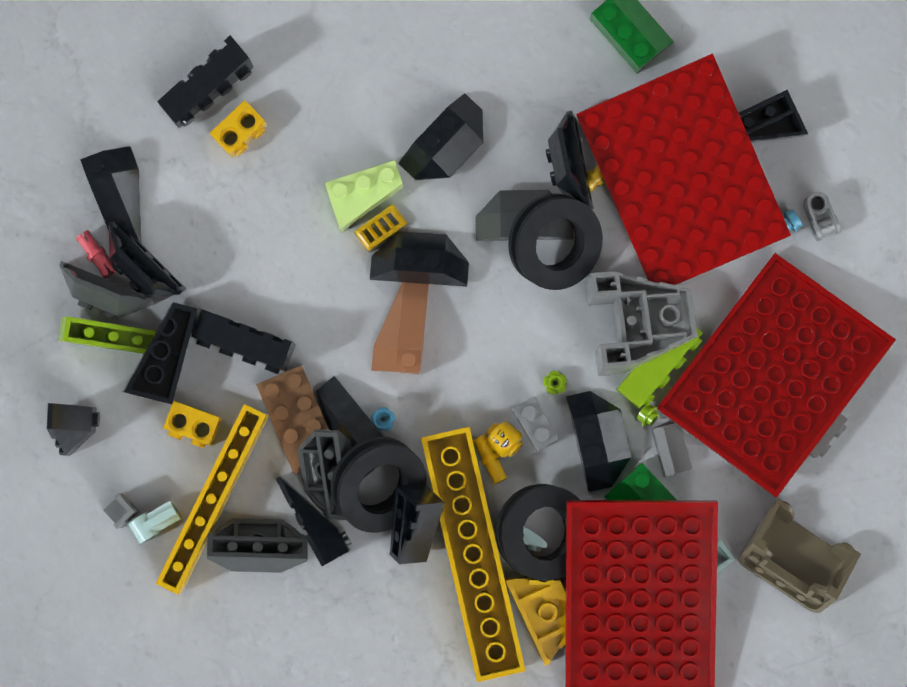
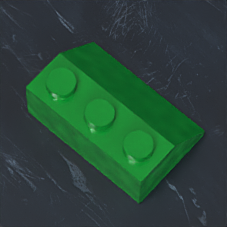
(631, 31)
(639, 485)

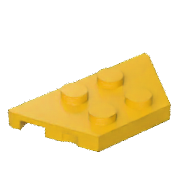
(543, 612)

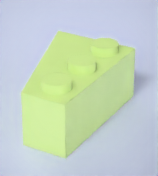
(362, 191)

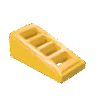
(375, 221)

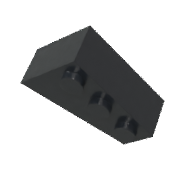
(773, 119)
(414, 523)

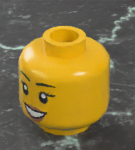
(504, 439)

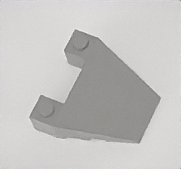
(648, 319)

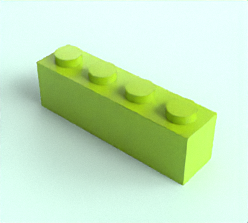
(646, 378)

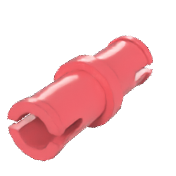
(96, 254)

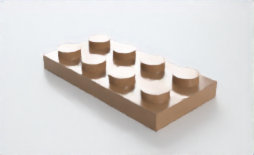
(292, 410)

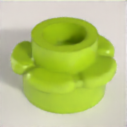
(550, 387)
(648, 415)

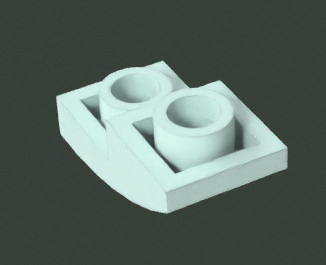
(533, 541)

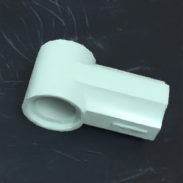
(149, 524)

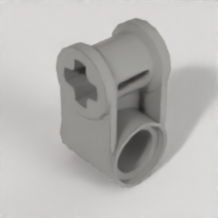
(821, 217)

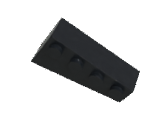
(206, 83)
(243, 340)
(163, 359)

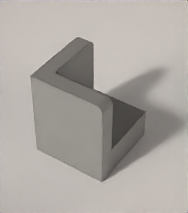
(120, 510)

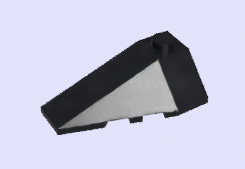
(115, 186)
(345, 414)
(71, 425)
(322, 535)

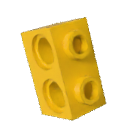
(234, 125)
(194, 418)

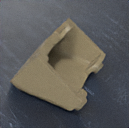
(797, 559)

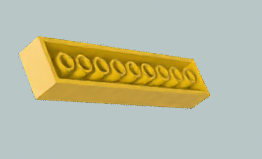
(473, 555)

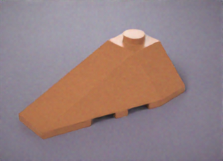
(402, 334)

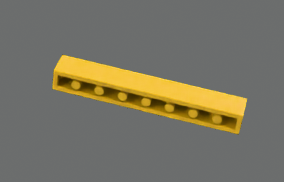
(212, 499)

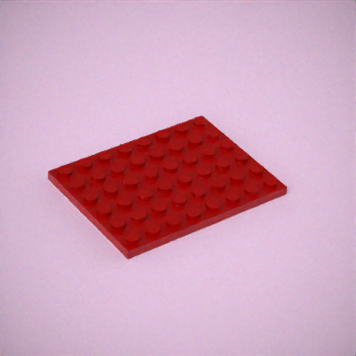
(683, 173)
(776, 374)
(641, 593)

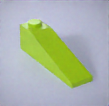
(104, 335)

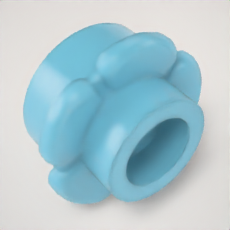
(792, 220)
(389, 419)

